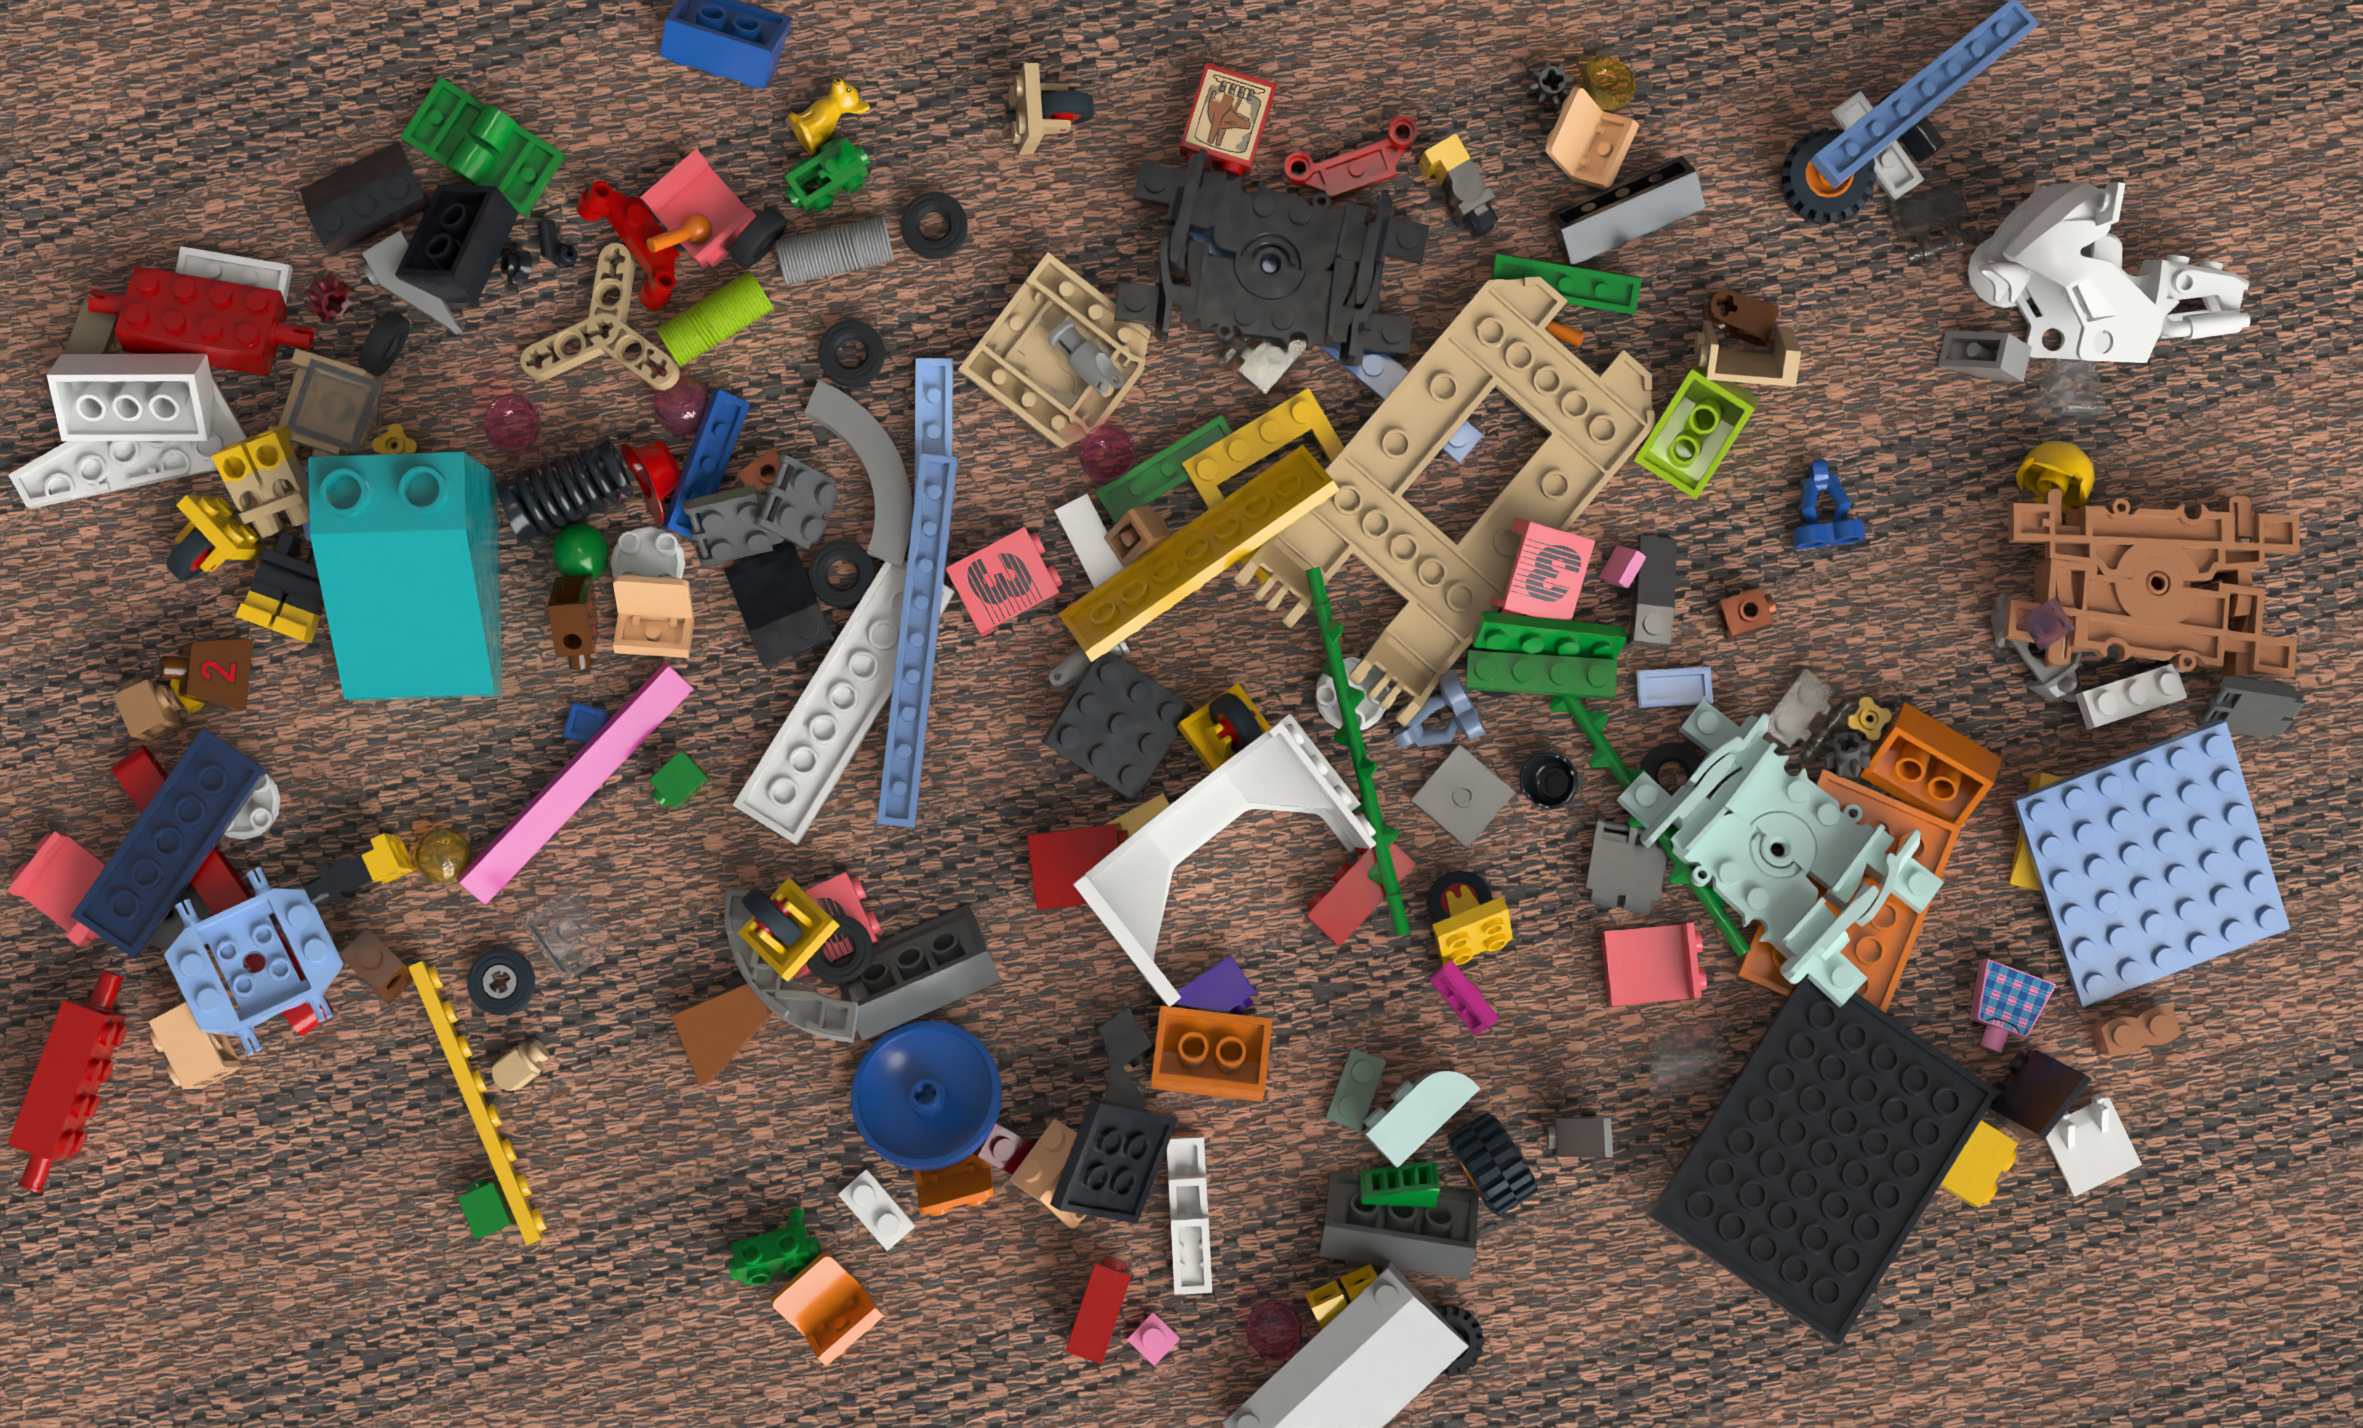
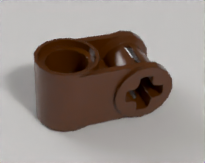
(1747, 317)

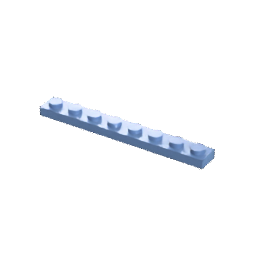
(1924, 93)

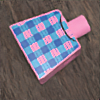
(2007, 1002)

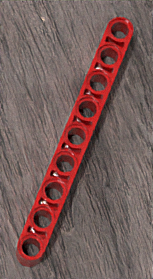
(216, 879)

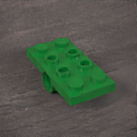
(482, 145)

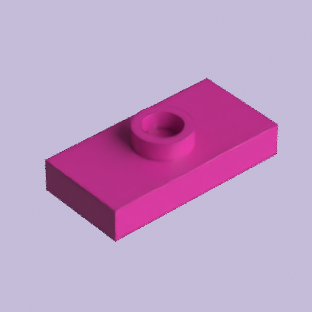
(1463, 998)

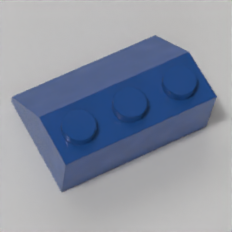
(726, 39)

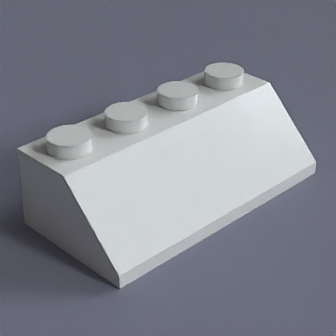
(132, 397)

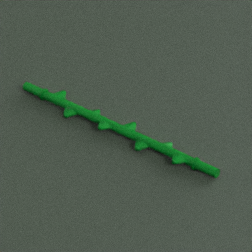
(1350, 736)
(1606, 757)

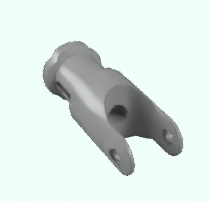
(1085, 357)
(1074, 666)

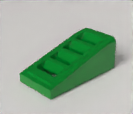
(1421, 1177)

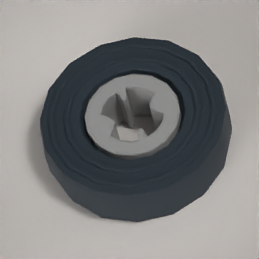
(519, 986)

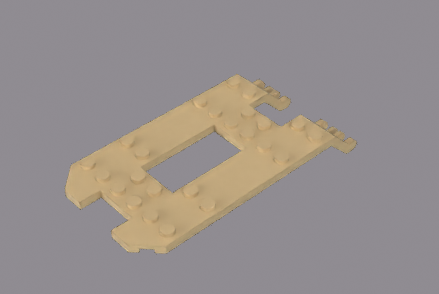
(1447, 585)

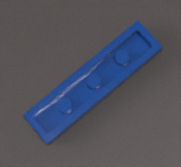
(706, 457)

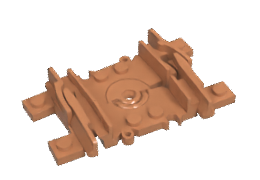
(2104, 572)

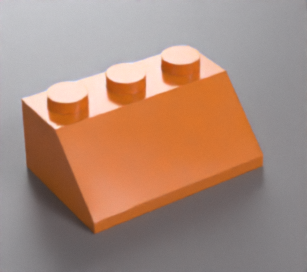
(1931, 766)
(1211, 1053)

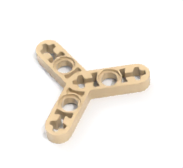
(619, 335)

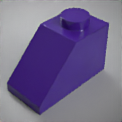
(1218, 989)

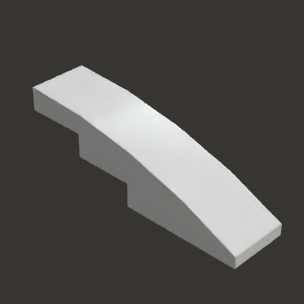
(1189, 1215)

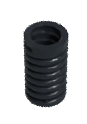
(576, 499)

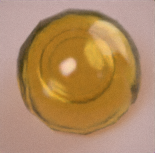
(1608, 83)
(441, 855)

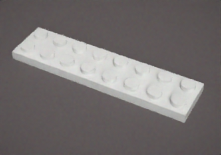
(831, 713)

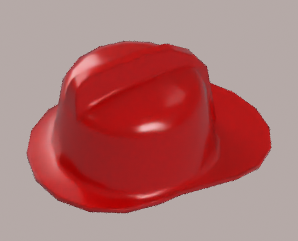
(654, 471)

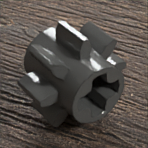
(1544, 91)
(1847, 754)

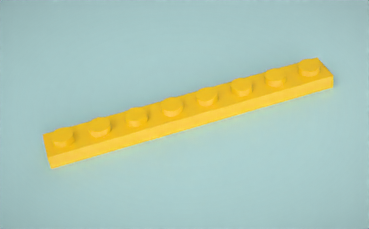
(485, 1117)

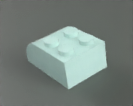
(1417, 1113)

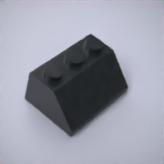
(364, 199)
(458, 242)

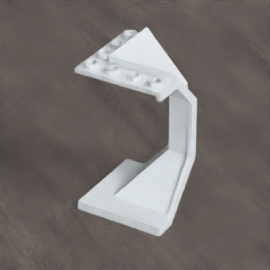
(1271, 773)

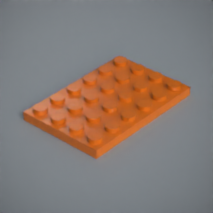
(1886, 941)

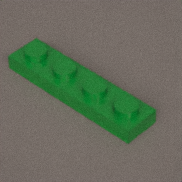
(1575, 283)
(1159, 472)
(1548, 636)
(1541, 674)

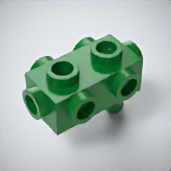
(835, 169)
(774, 1254)

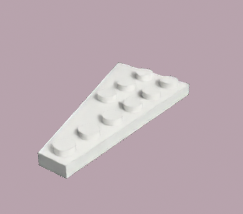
(103, 467)

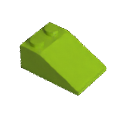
(1696, 431)

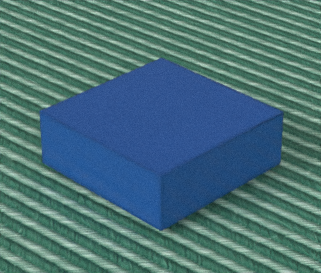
(584, 722)

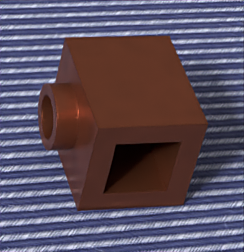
(762, 470)

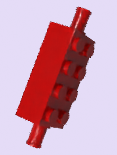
(200, 315)
(68, 1080)

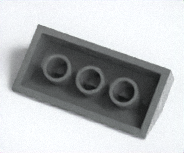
(921, 972)
(1409, 1237)

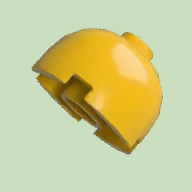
(2058, 467)

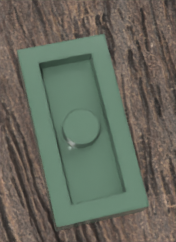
(1355, 1089)

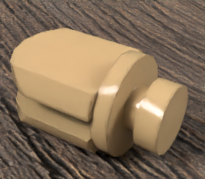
(519, 1066)

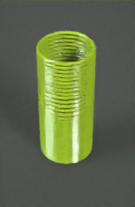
(714, 318)

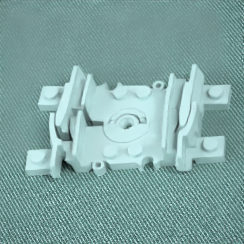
(1816, 838)

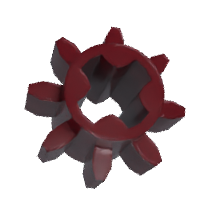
(320, 303)

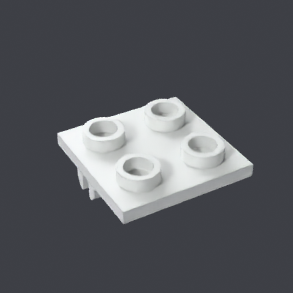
(2091, 1146)

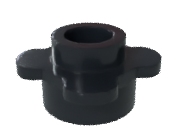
(516, 264)

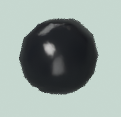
(1549, 780)

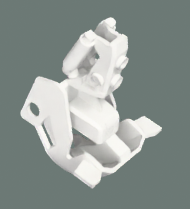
(2075, 276)

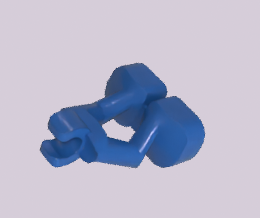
(1841, 529)

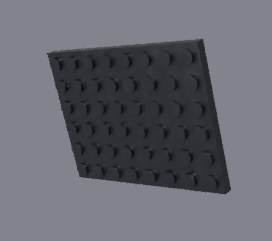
(1823, 1156)

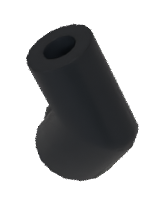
(553, 249)

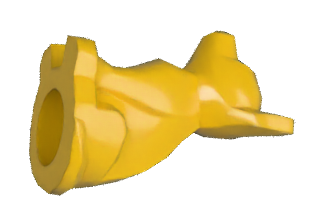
(820, 119)

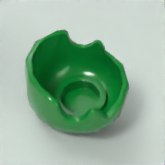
(580, 551)

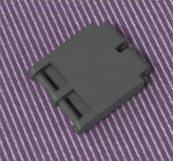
(798, 504)
(729, 525)
(2253, 706)
(1624, 868)

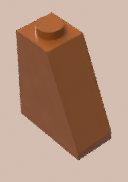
(719, 1030)

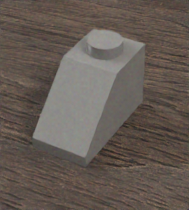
(1985, 355)

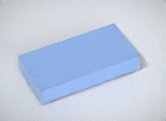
(1673, 687)

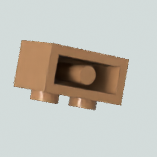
(148, 709)

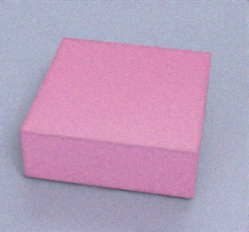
(1622, 566)

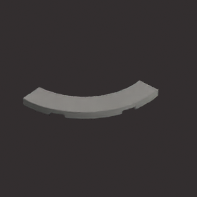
(879, 461)
(788, 1000)

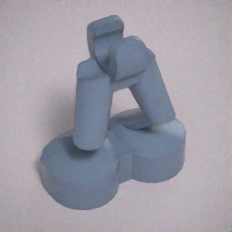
(1464, 716)

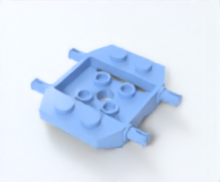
(248, 931)

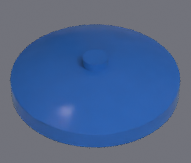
(926, 1095)

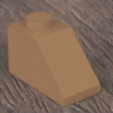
(1136, 534)

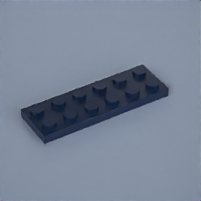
(169, 843)

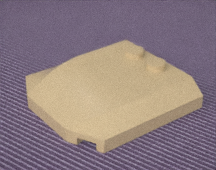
(1033, 377)

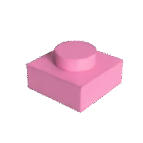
(1153, 1338)

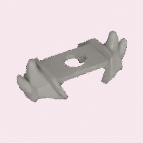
(2051, 682)

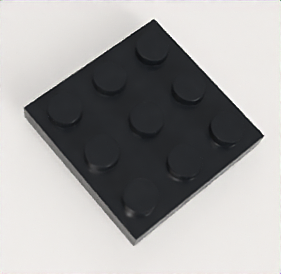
(1117, 724)
(1113, 1161)

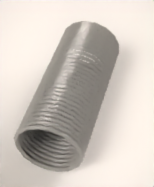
(820, 255)

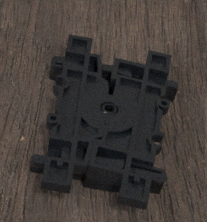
(1276, 227)

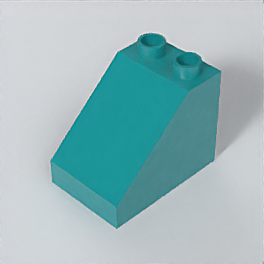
(409, 573)

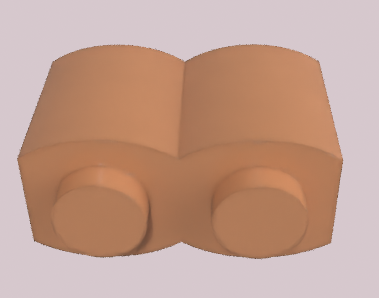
(2140, 1028)

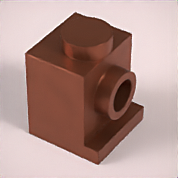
(1736, 622)

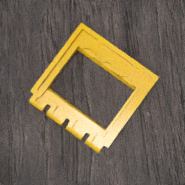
(1254, 443)

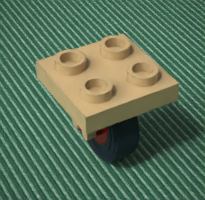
(1044, 108)

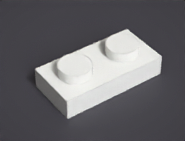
(877, 1210)

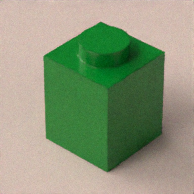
(678, 781)
(486, 1208)

